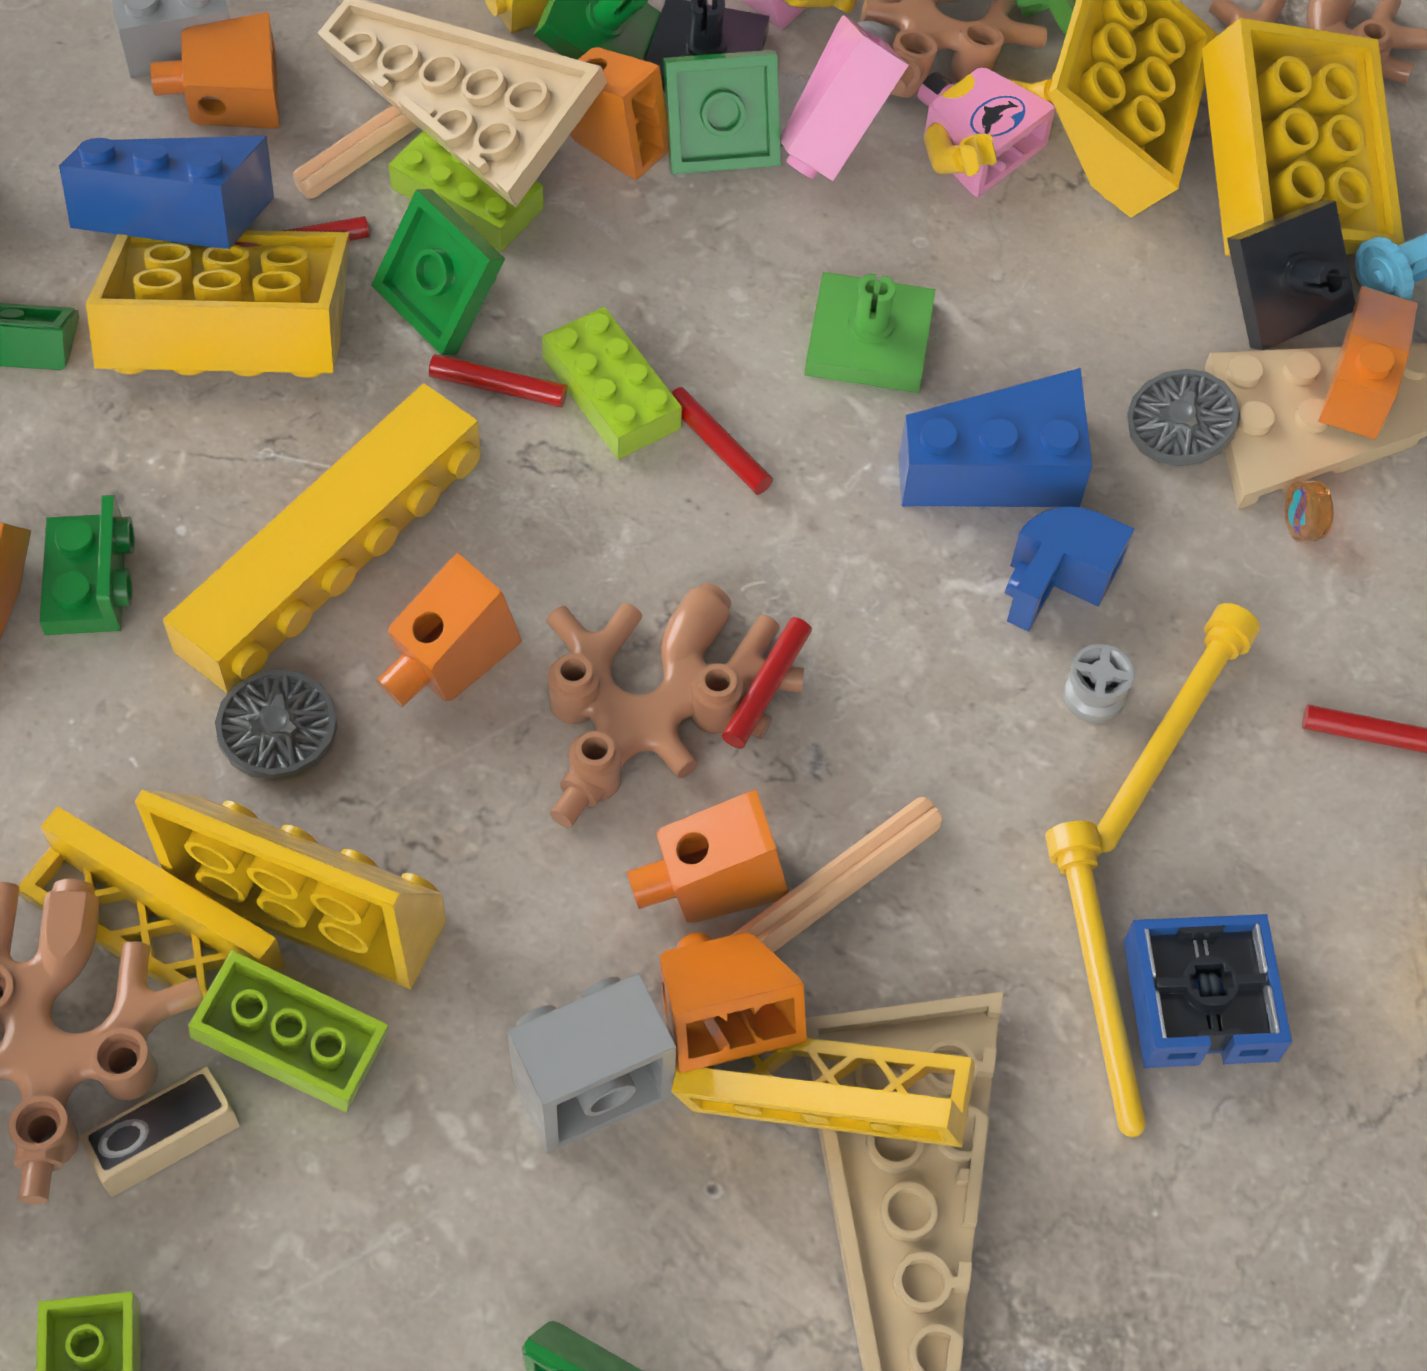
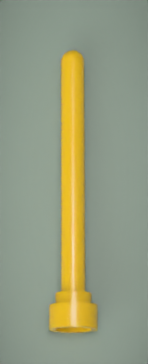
(1228, 634)
(1075, 851)

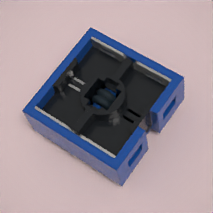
(1206, 990)

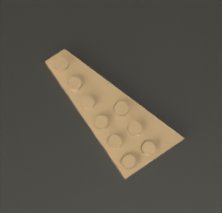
(475, 94)
(1280, 411)
(906, 1204)

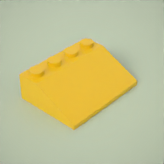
(1131, 94)
(1299, 124)
(221, 307)
(296, 885)

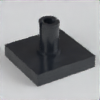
(705, 29)
(1292, 274)

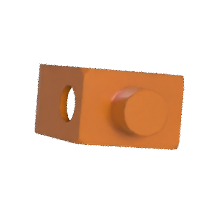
(225, 73)
(628, 116)
(449, 634)
(714, 862)
(729, 1000)

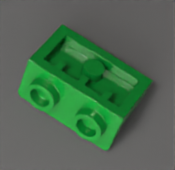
(86, 572)

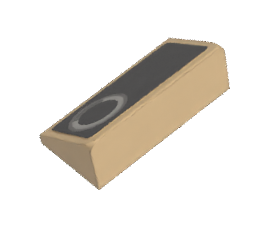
(159, 1132)

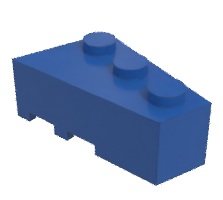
(169, 187)
(1000, 448)

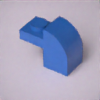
(1067, 551)

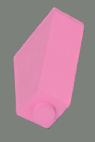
(840, 99)

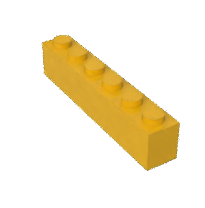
(324, 538)

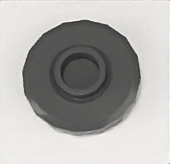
(1183, 417)
(276, 724)

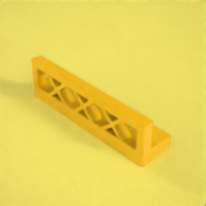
(153, 892)
(835, 1106)

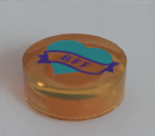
(1308, 511)

